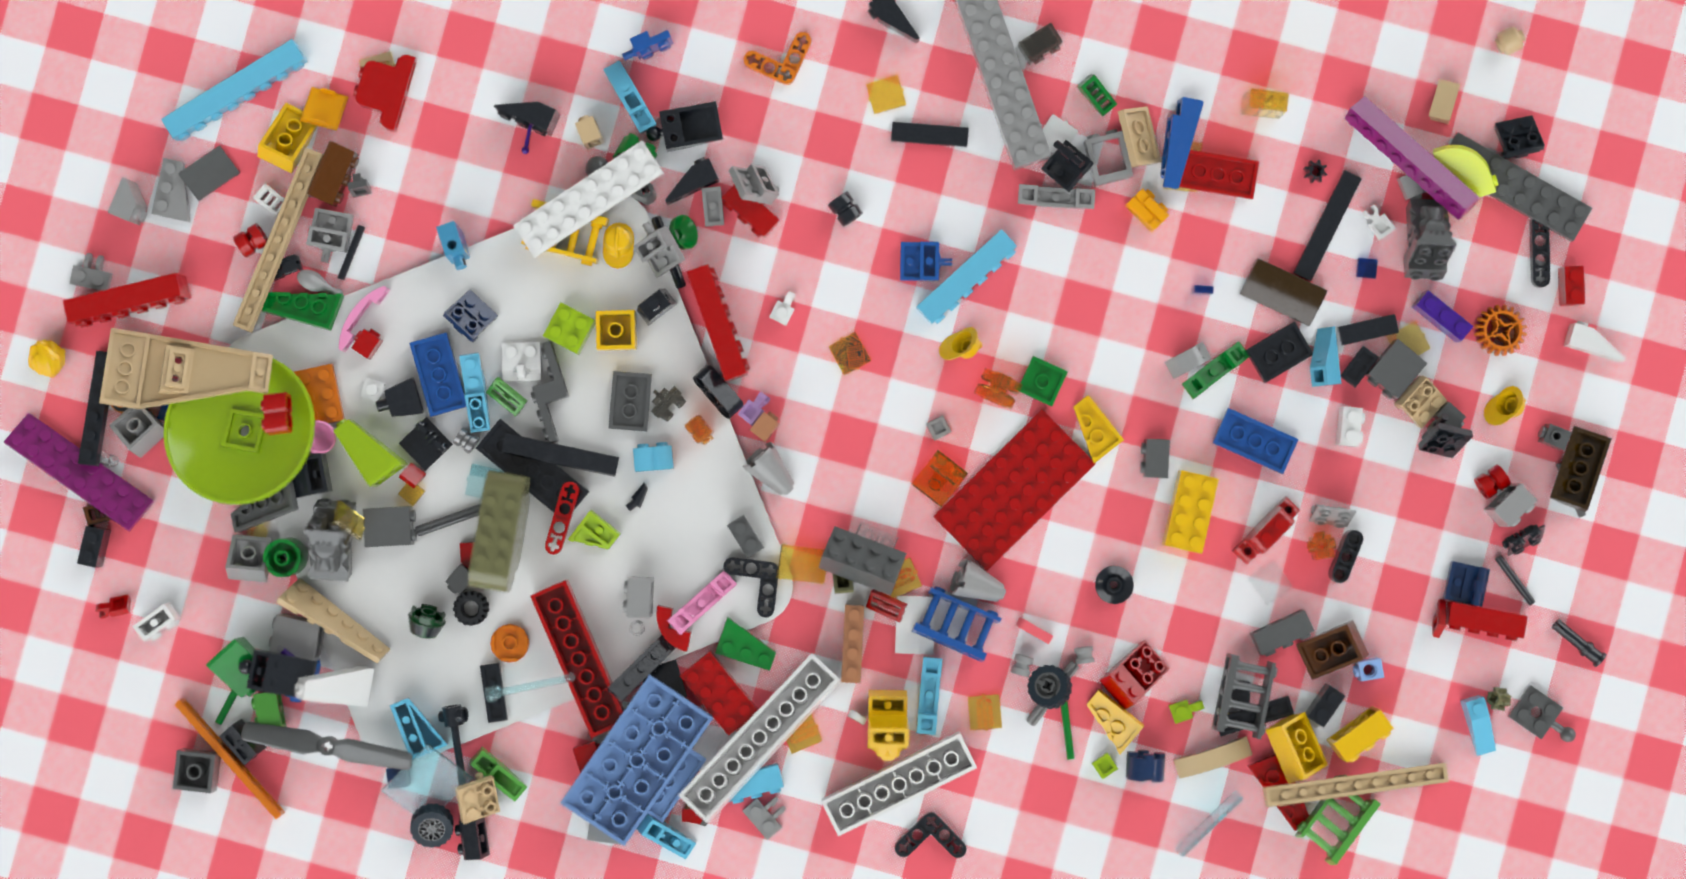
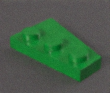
(744, 647)

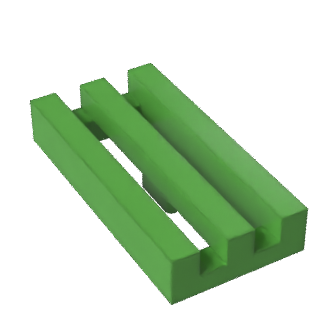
(509, 394)

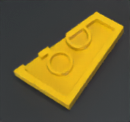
(1096, 429)
(1116, 721)

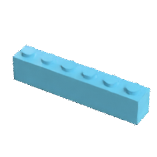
(966, 277)

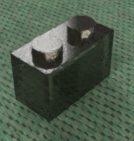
(1040, 44)

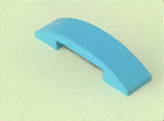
(929, 695)

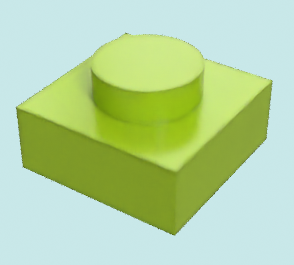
(1104, 765)

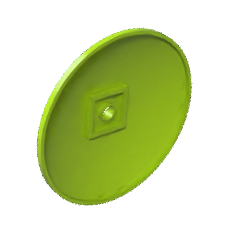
(235, 469)

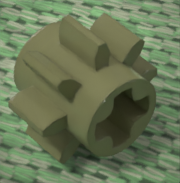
(1499, 698)

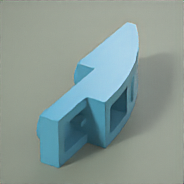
(630, 97)
(475, 392)

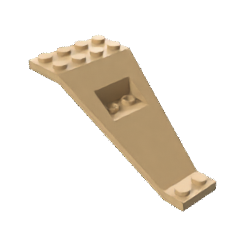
(143, 364)

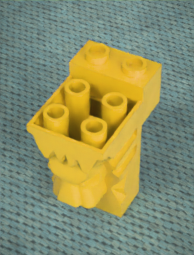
(887, 722)

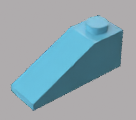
(1479, 724)
(666, 836)

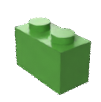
(268, 709)

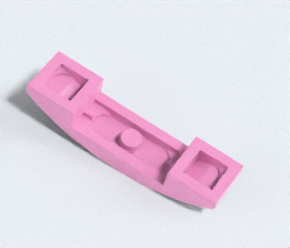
(346, 336)
(702, 602)

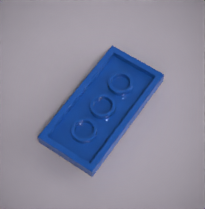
(438, 374)
(1255, 441)

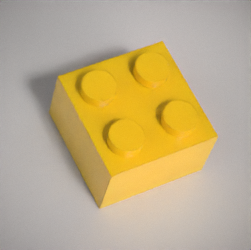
(616, 330)

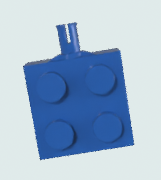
(645, 46)
(921, 261)

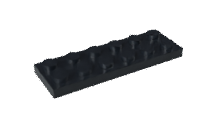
(545, 478)

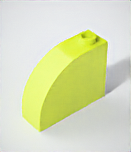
(1468, 167)

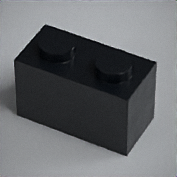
(94, 546)
(1324, 705)

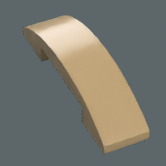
(1213, 758)

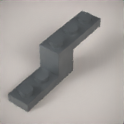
(549, 392)

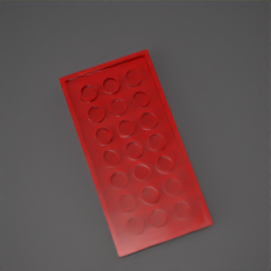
(1014, 490)

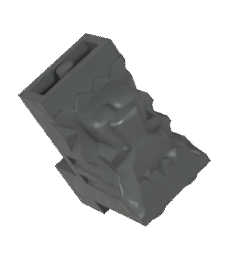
(1428, 240)
(329, 543)

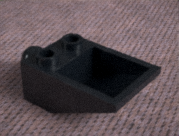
(691, 124)
(275, 672)

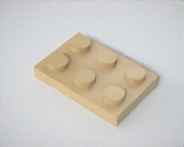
(1139, 136)

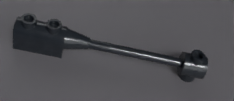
(473, 834)

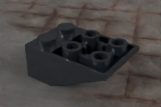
(538, 115)
(313, 477)

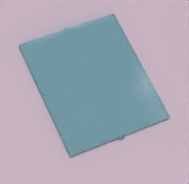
(428, 781)

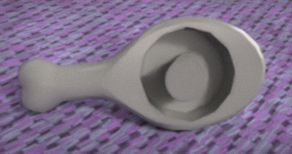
(315, 282)

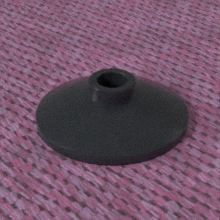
(1124, 584)

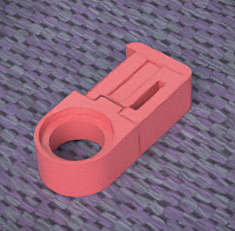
(1034, 630)

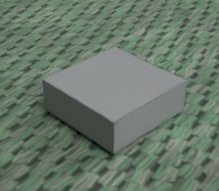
(938, 427)

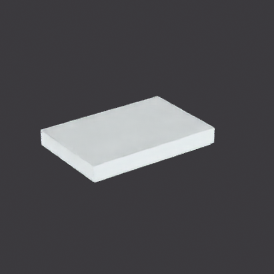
(907, 641)

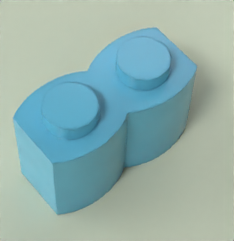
(653, 458)

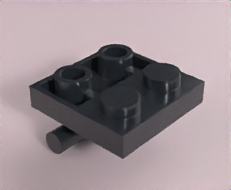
(1519, 137)
(1067, 165)
(1444, 438)

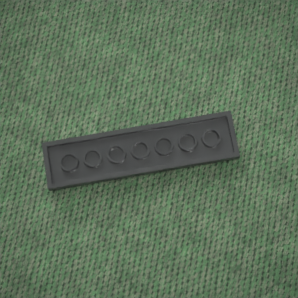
(1531, 194)

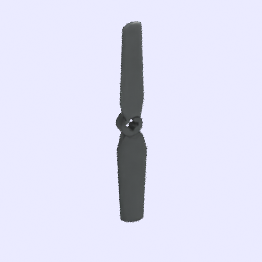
(307, 742)

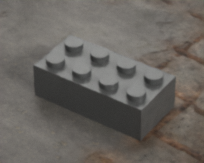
(862, 560)

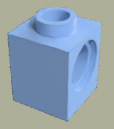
(1376, 672)

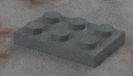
(630, 401)

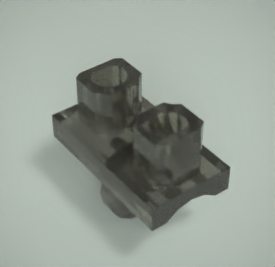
(667, 398)

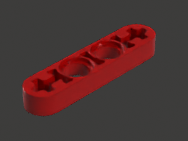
(564, 518)

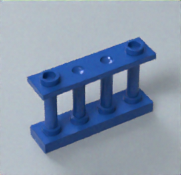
(941, 635)

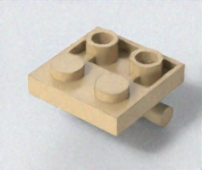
(1421, 401)
(477, 798)

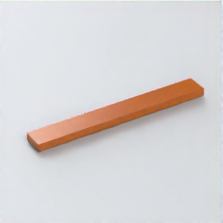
(229, 758)

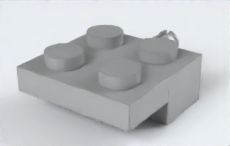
(754, 184)
(330, 232)
(659, 250)

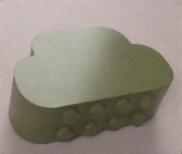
(499, 531)

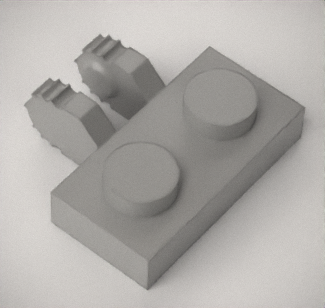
(90, 277)
(762, 818)

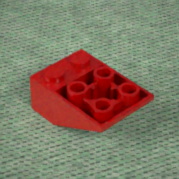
(1134, 675)

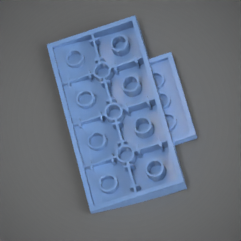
(641, 762)

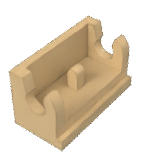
(1444, 101)

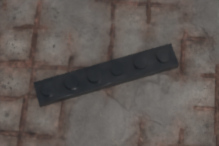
(95, 417)

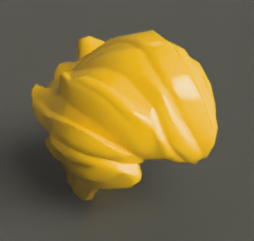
(46, 358)

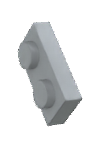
(713, 206)

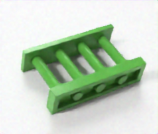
(1346, 837)

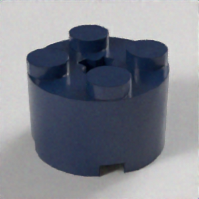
(1145, 766)

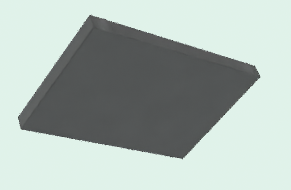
(209, 173)

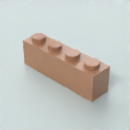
(852, 643)

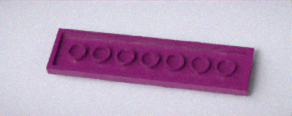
(92, 483)

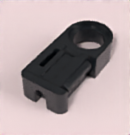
(288, 265)

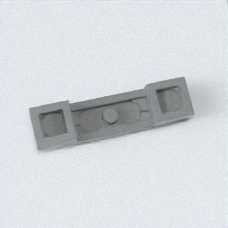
(1056, 197)

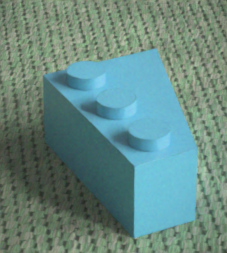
(415, 728)

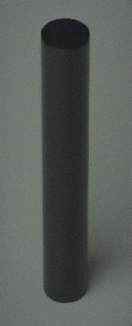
(351, 252)
(1515, 580)

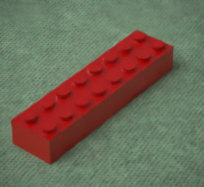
(578, 656)

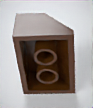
(333, 174)

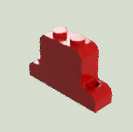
(386, 89)
(1267, 531)

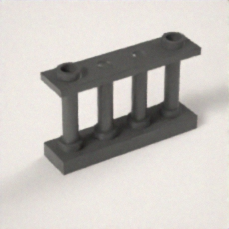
(1225, 701)

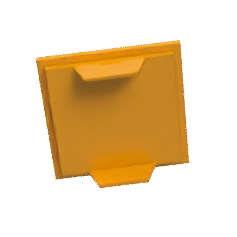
(324, 108)

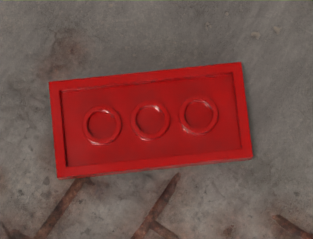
(1220, 174)

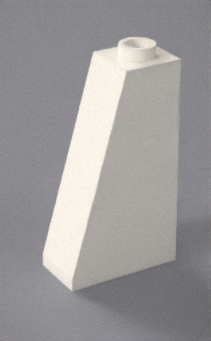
(342, 686)

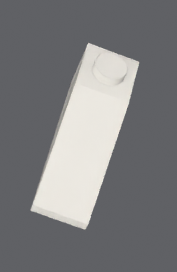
(1590, 341)

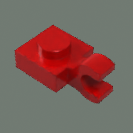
(117, 606)

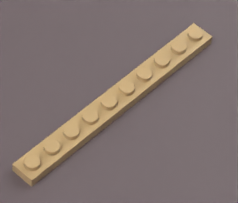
(277, 241)
(1355, 784)

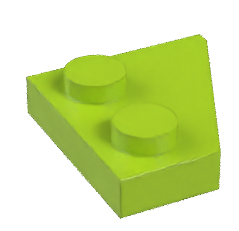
(595, 532)

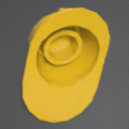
(618, 245)
(961, 344)
(1504, 406)

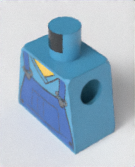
(454, 244)

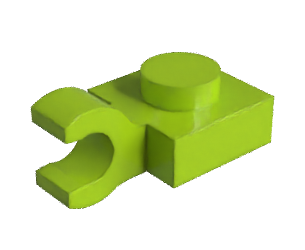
(1183, 710)

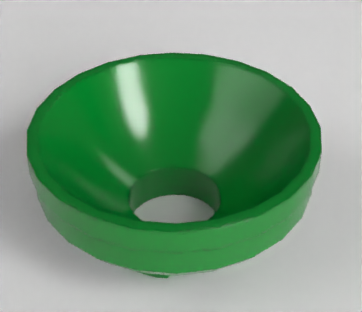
(686, 230)

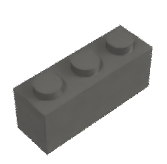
(1282, 632)

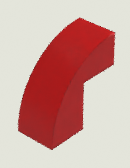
(670, 634)

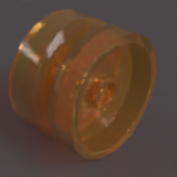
(998, 387)

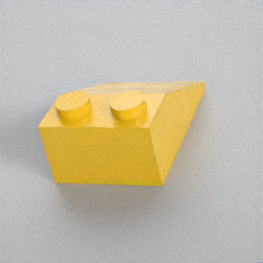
(286, 139)

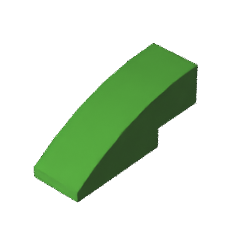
(503, 777)

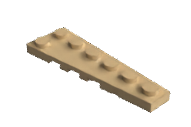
(311, 604)

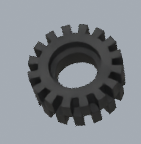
(482, 608)

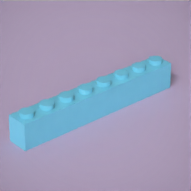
(234, 90)

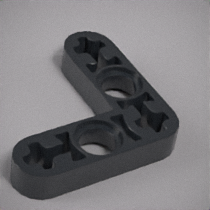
(765, 579)
(927, 830)

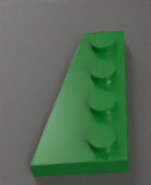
(311, 309)

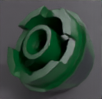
(426, 621)

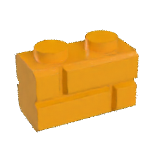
(1147, 209)

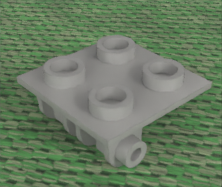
(1331, 515)

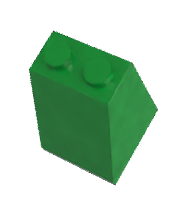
(226, 665)

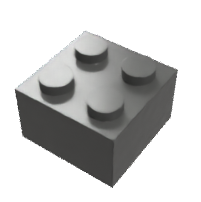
(196, 770)

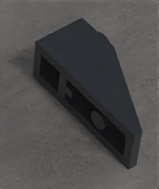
(892, 17)
(697, 177)

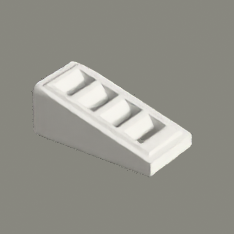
(261, 193)

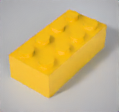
(1190, 511)

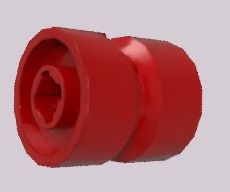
(251, 240)
(1494, 480)

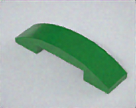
(1215, 370)

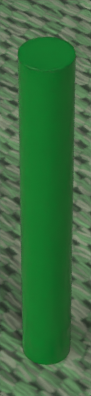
(226, 707)
(1067, 731)

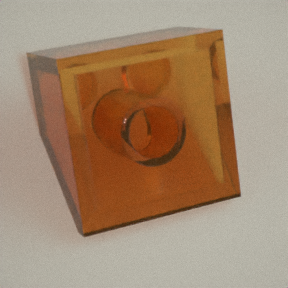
(939, 478)

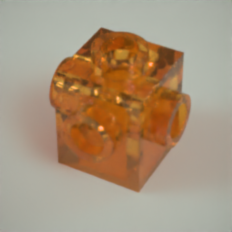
(1327, 548)

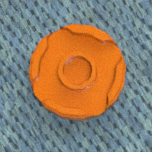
(509, 643)

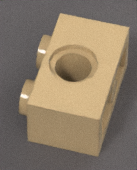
(589, 132)

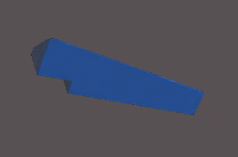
(1178, 140)

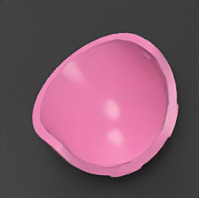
(323, 438)

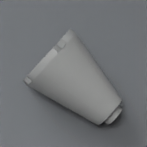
(770, 469)
(976, 583)

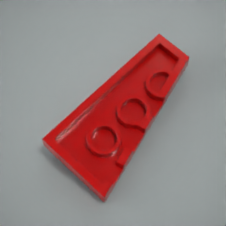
(1269, 773)

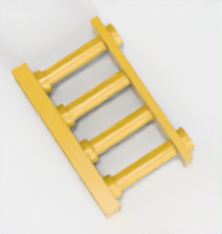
(596, 225)

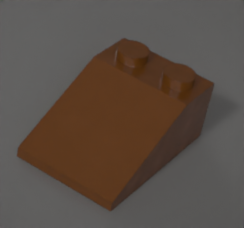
(1332, 650)

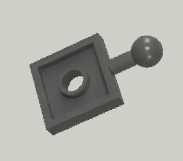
(1549, 712)

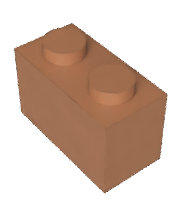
(765, 426)

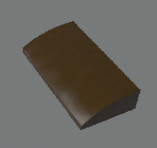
(1283, 292)
(1580, 468)

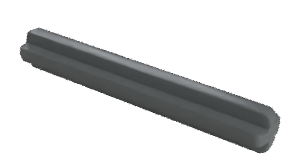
(448, 520)

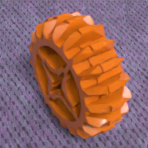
(1504, 336)

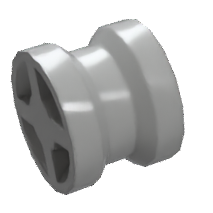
(1084, 655)

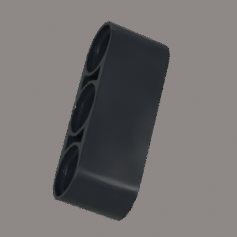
(718, 391)
(1353, 550)

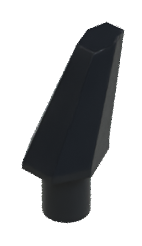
(638, 498)

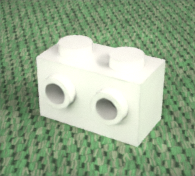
(1349, 426)
(156, 622)

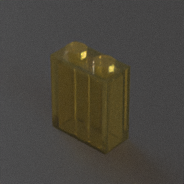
(1264, 103)

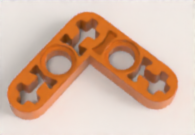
(786, 66)

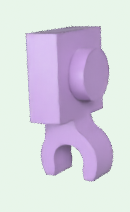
(752, 410)

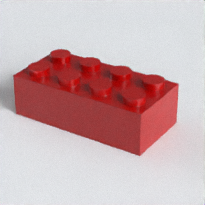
(719, 692)

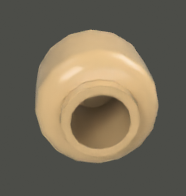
(1510, 40)

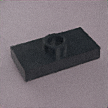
(1359, 366)

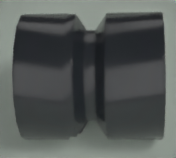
(845, 208)

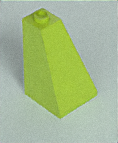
(370, 455)

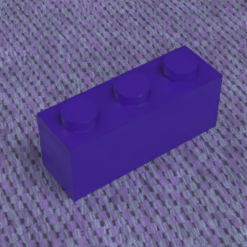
(1442, 316)

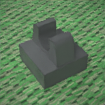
(359, 186)

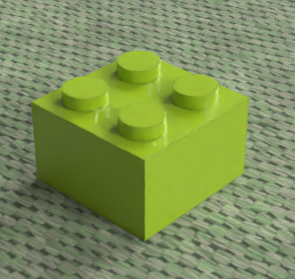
(569, 328)

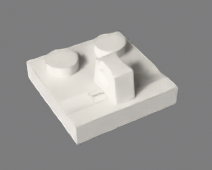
(521, 362)

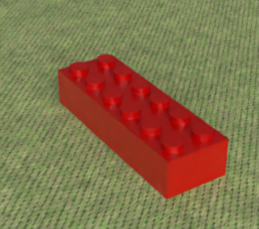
(127, 299)
(717, 323)

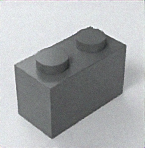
(1155, 458)
(745, 536)

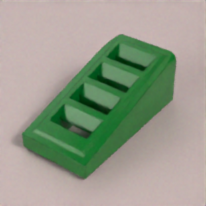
(1092, 99)

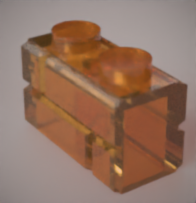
(700, 430)

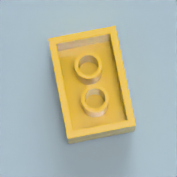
(1360, 734)
(1296, 747)

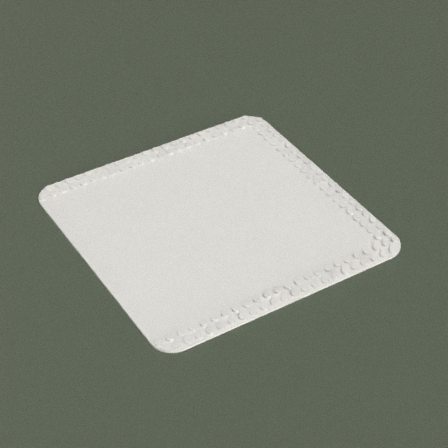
(674, 536)

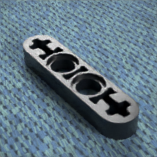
(1539, 250)

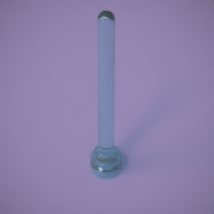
(494, 693)

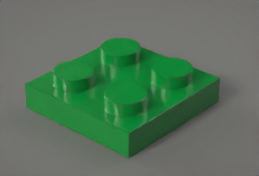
(1042, 381)

